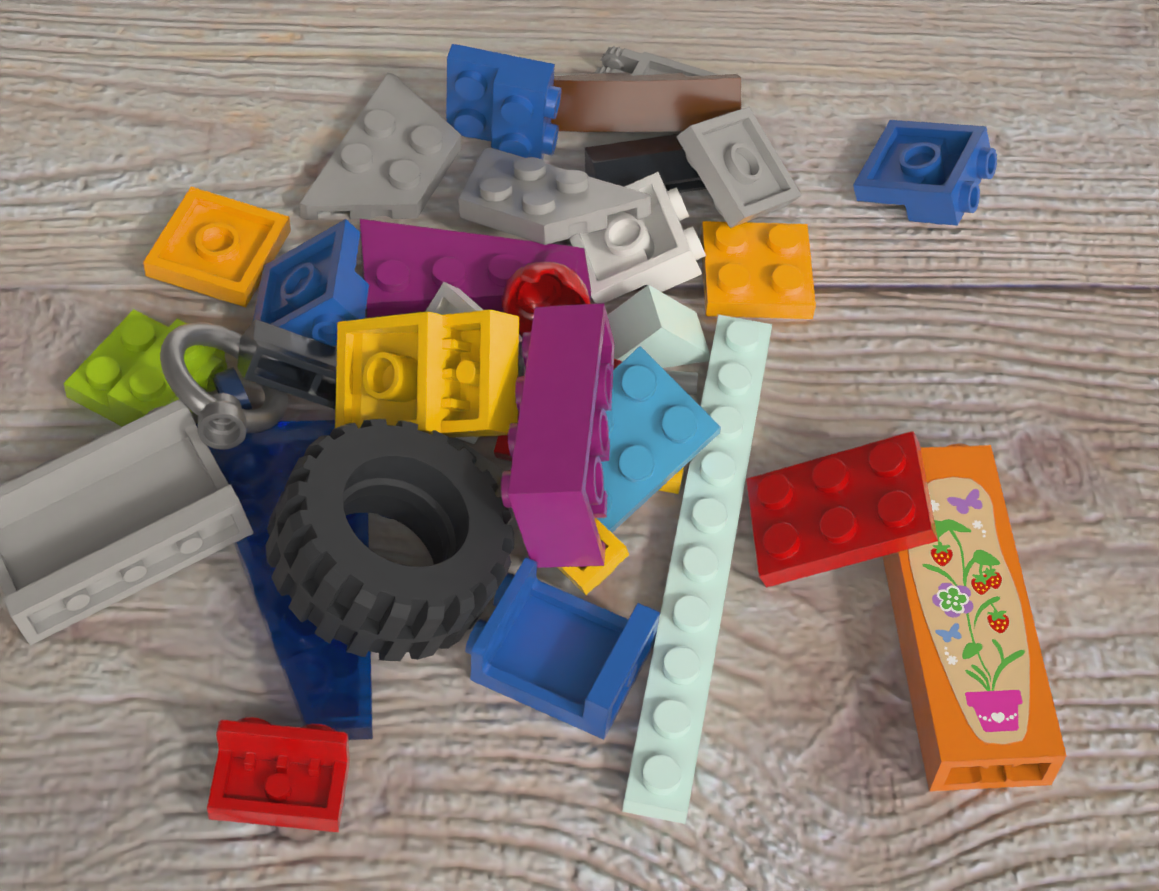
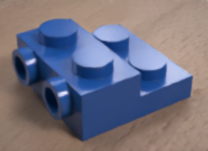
(503, 100)
(928, 170)
(314, 286)

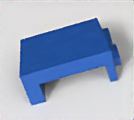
(560, 651)

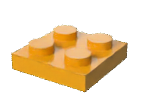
(217, 246)
(757, 270)

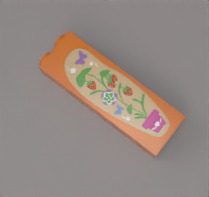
(972, 636)

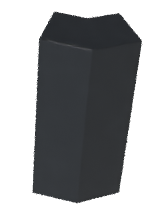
(636, 159)
(289, 363)

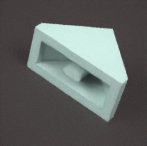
(660, 327)

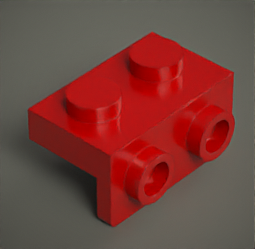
(279, 775)

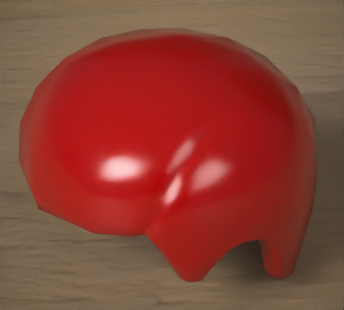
(541, 286)

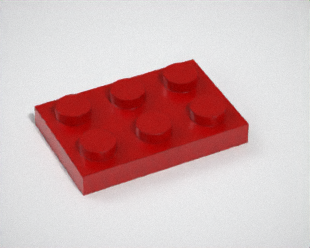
(840, 509)

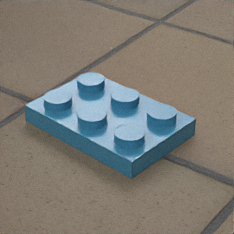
(651, 434)

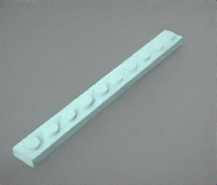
(698, 579)

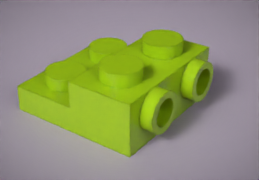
(126, 375)

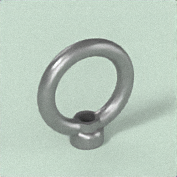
(220, 419)

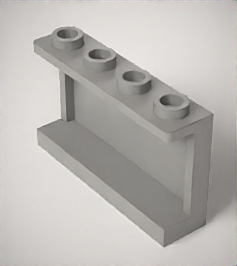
(112, 520)

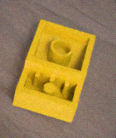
(430, 371)

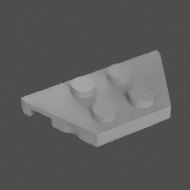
(386, 159)
(541, 199)

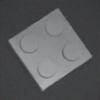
(738, 166)

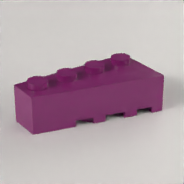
(412, 262)
(562, 435)

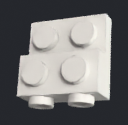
(642, 250)

